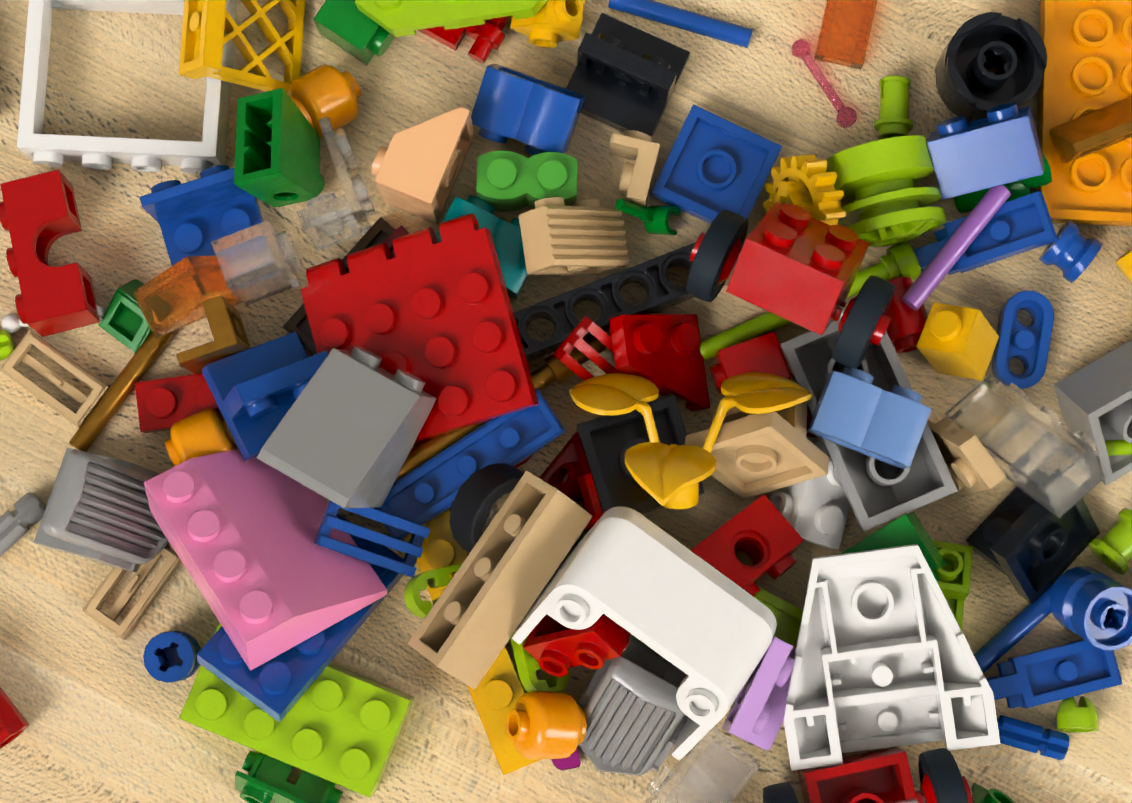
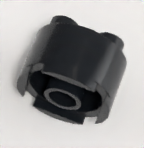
(990, 42)

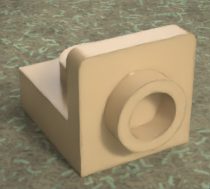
(636, 177)

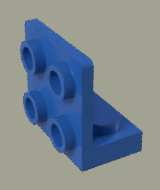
(200, 211)

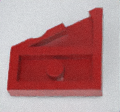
(664, 352)

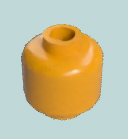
(326, 94)
(199, 436)
(546, 725)

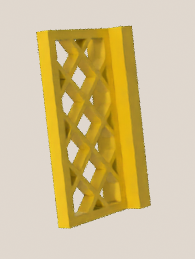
(204, 41)

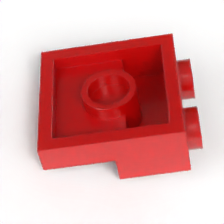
(562, 647)

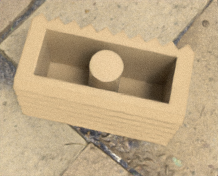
(573, 238)

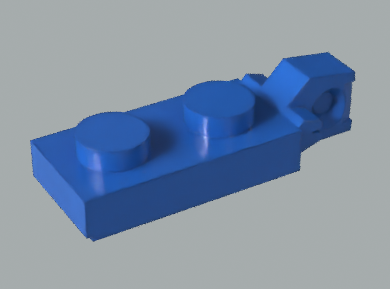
(1011, 231)
(1054, 674)

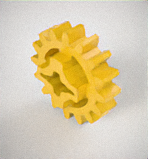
(806, 183)

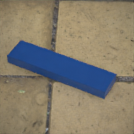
(434, 485)

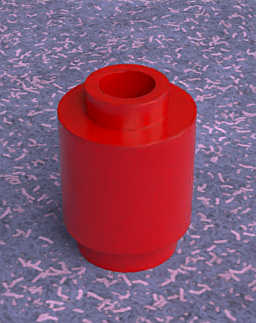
(905, 322)

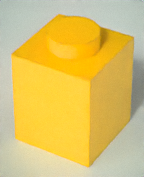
(958, 341)

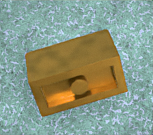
(227, 333)

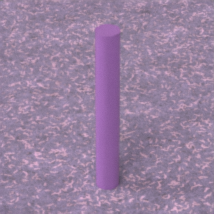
(955, 246)

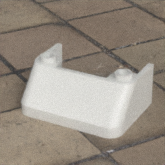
(669, 604)

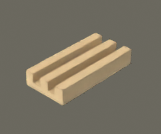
(21, 353)
(144, 602)

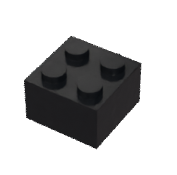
(605, 446)

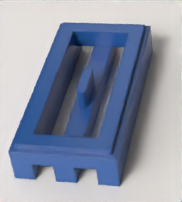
(412, 549)

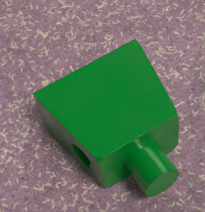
(276, 150)

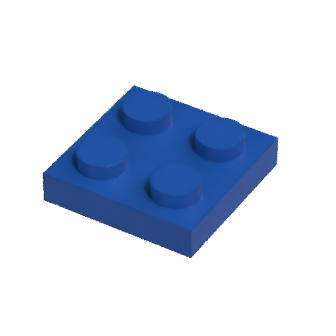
(715, 167)

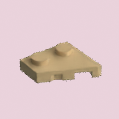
(965, 456)

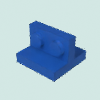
(260, 387)

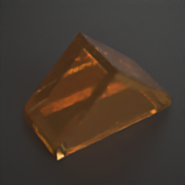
(178, 294)

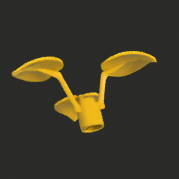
(674, 471)

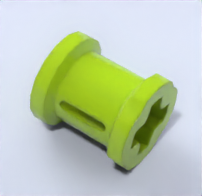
(1116, 545)

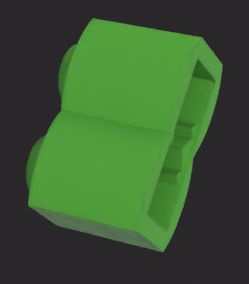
(513, 181)

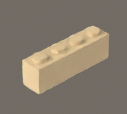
(500, 580)

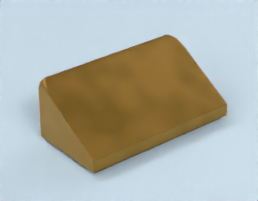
(1093, 131)

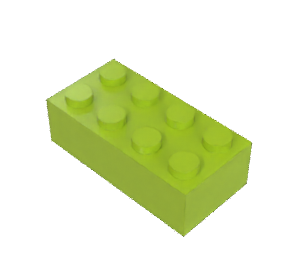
(334, 731)

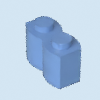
(870, 418)

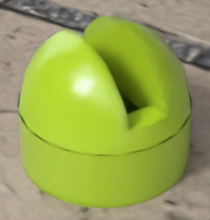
(1077, 719)

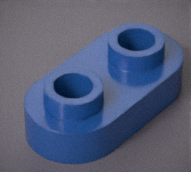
(1023, 342)

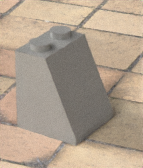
(350, 429)

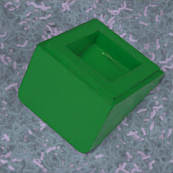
(124, 317)

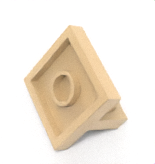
(763, 451)

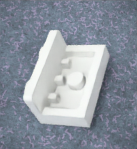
(815, 506)

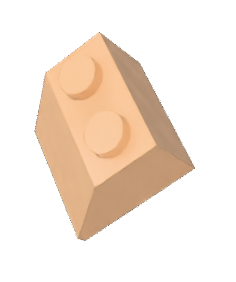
(424, 164)

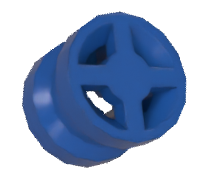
(1071, 252)
(180, 658)

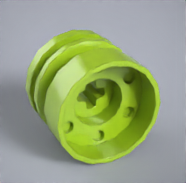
(883, 183)

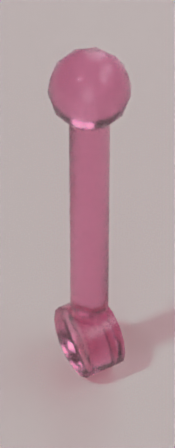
(845, 115)

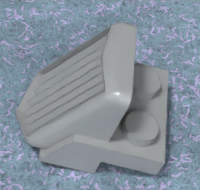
(101, 512)
(632, 711)

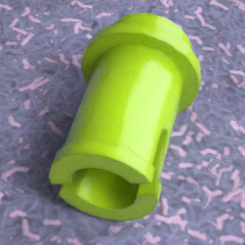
(894, 107)

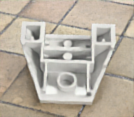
(881, 663)

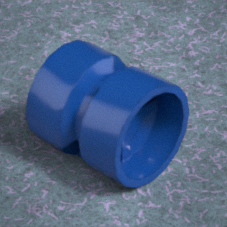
(1093, 607)

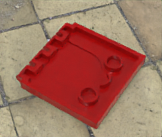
(431, 314)

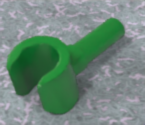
(654, 217)

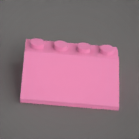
(253, 552)

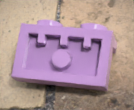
(762, 701)

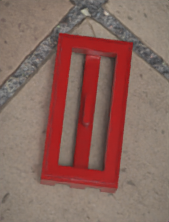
(576, 340)

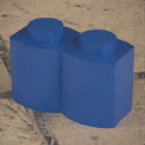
(526, 110)

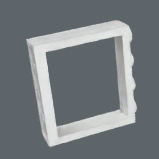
(101, 152)

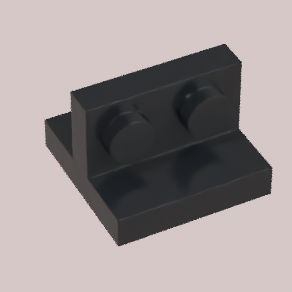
(626, 75)
(1032, 542)

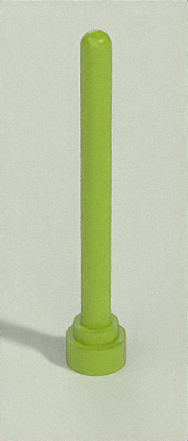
(897, 263)

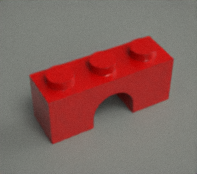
(36, 215)

